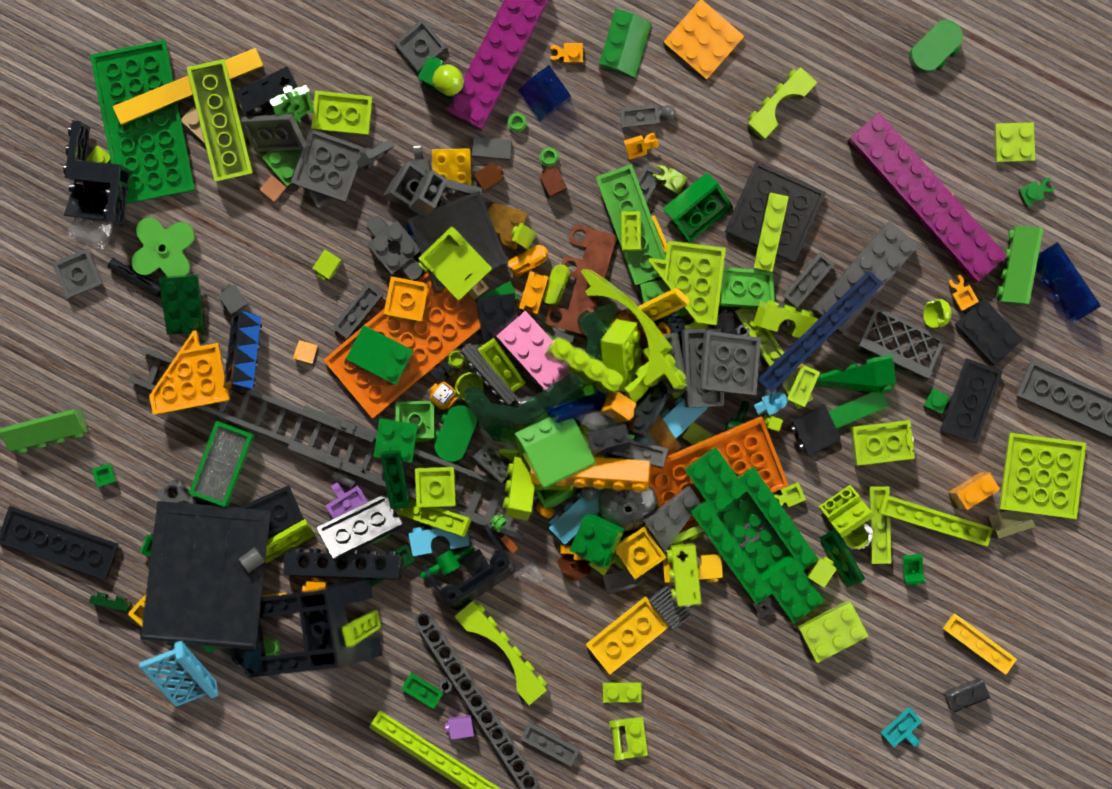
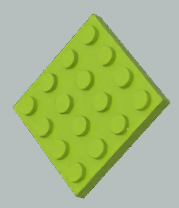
(1042, 475)

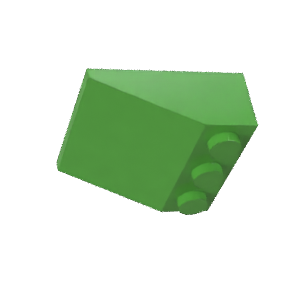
(554, 450)

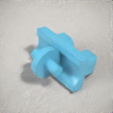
(771, 403)

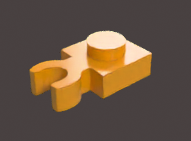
(571, 53)
(963, 296)

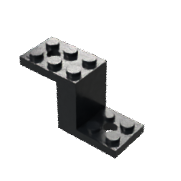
(96, 173)

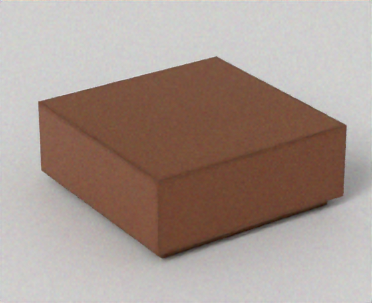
(509, 543)

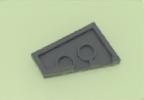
(671, 517)

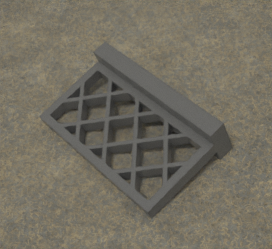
(900, 362)

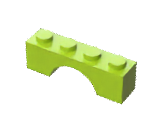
(797, 86)

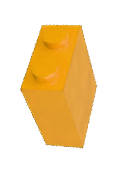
(974, 490)

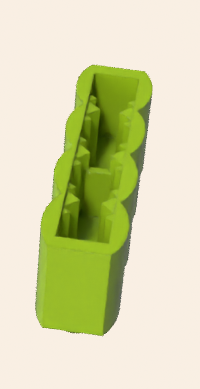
(588, 369)

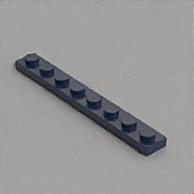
(820, 331)

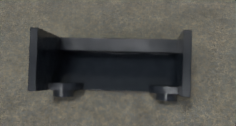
(458, 596)

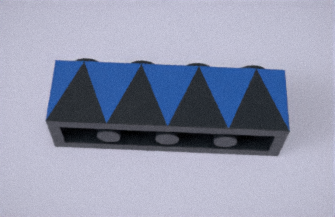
(242, 352)

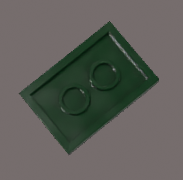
(182, 304)

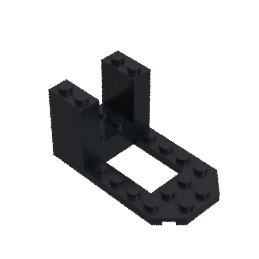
(322, 622)

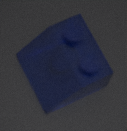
(545, 93)

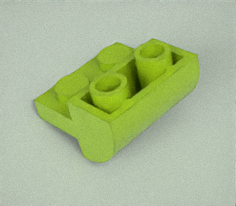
(846, 511)

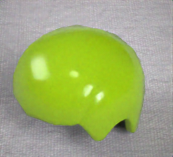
(448, 80)
(937, 313)
(467, 380)

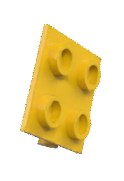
(453, 164)

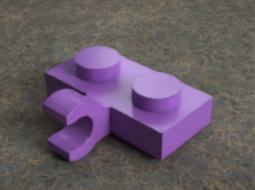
(345, 501)

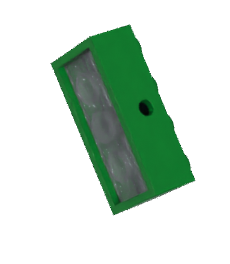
(222, 463)

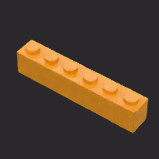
(611, 474)

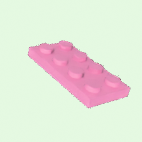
(528, 345)

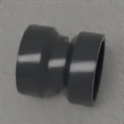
(442, 371)

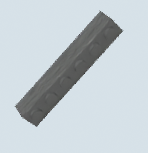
(485, 371)

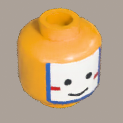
(443, 396)

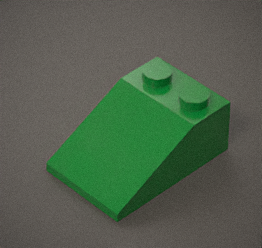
(380, 355)

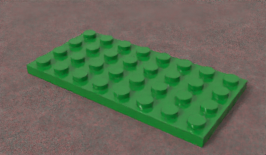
(150, 145)

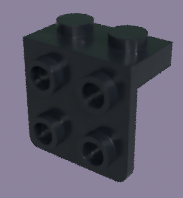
(815, 431)

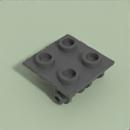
(492, 462)

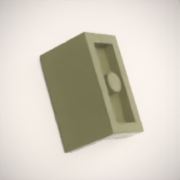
(1009, 523)

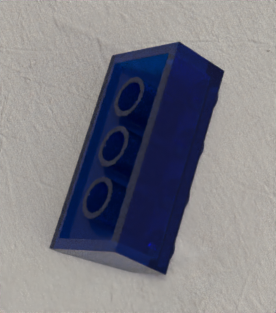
(1065, 282)

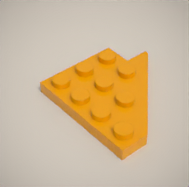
(191, 379)

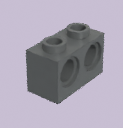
(182, 497)

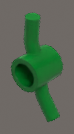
(449, 561)

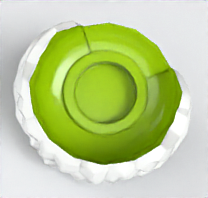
(859, 537)

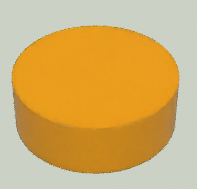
(547, 513)

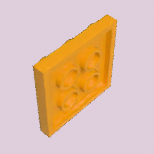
(703, 39)

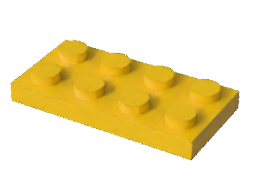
(627, 635)

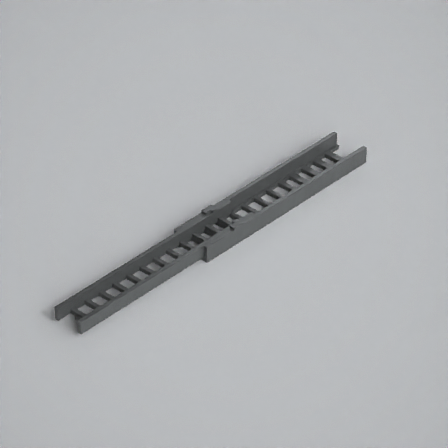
(344, 464)

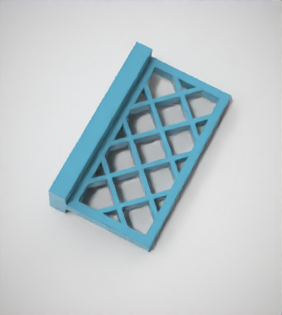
(192, 669)

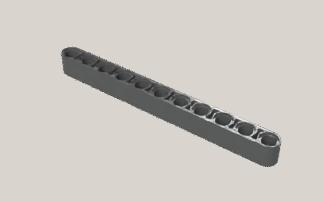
(478, 711)

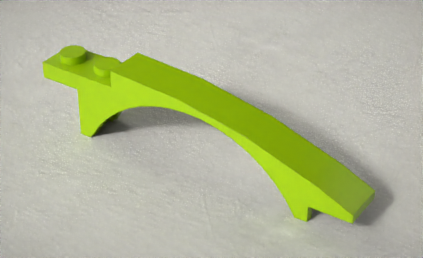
(660, 363)

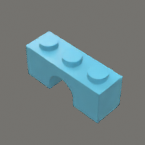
(422, 540)

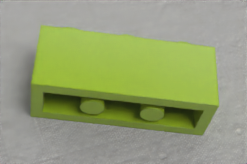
(519, 489)

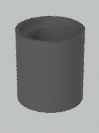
(251, 560)

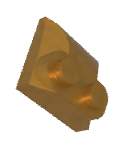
(504, 221)

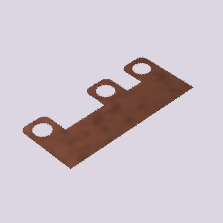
(596, 258)

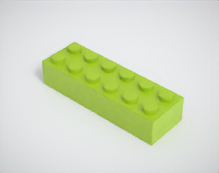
(219, 120)

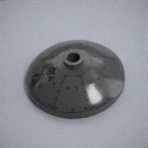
(613, 504)

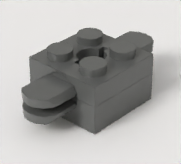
(394, 248)

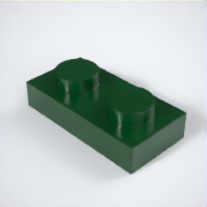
(103, 600)

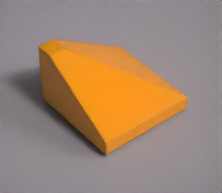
(305, 352)

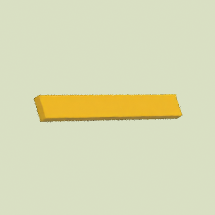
(180, 89)

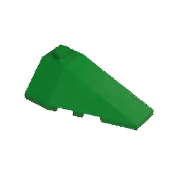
(872, 377)

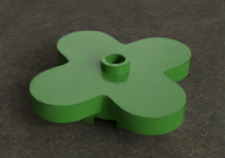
(153, 236)

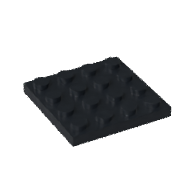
(799, 215)
(470, 220)

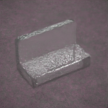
(533, 569)

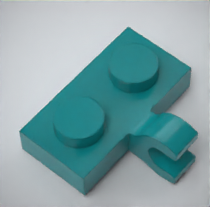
(902, 728)

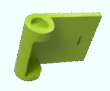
(452, 263)

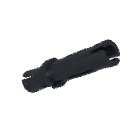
(126, 273)

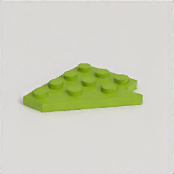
(697, 274)

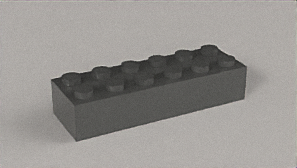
(881, 256)

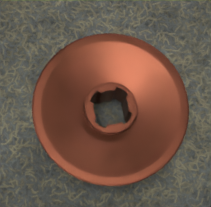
(573, 569)

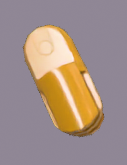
(528, 260)

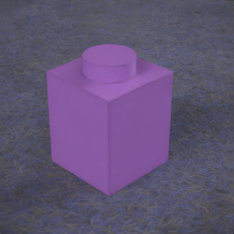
(460, 727)

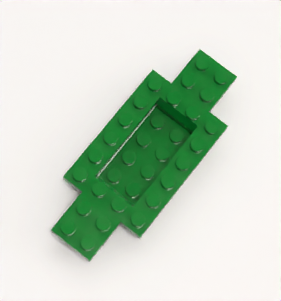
(762, 565)

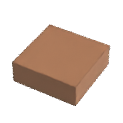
(273, 188)

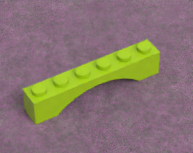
(475, 621)

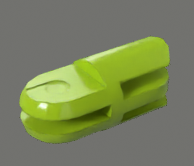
(556, 284)

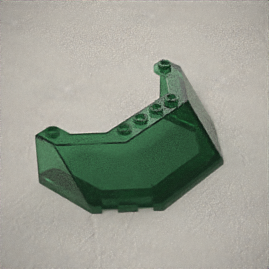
(504, 421)

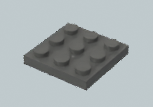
(327, 165)
(730, 363)

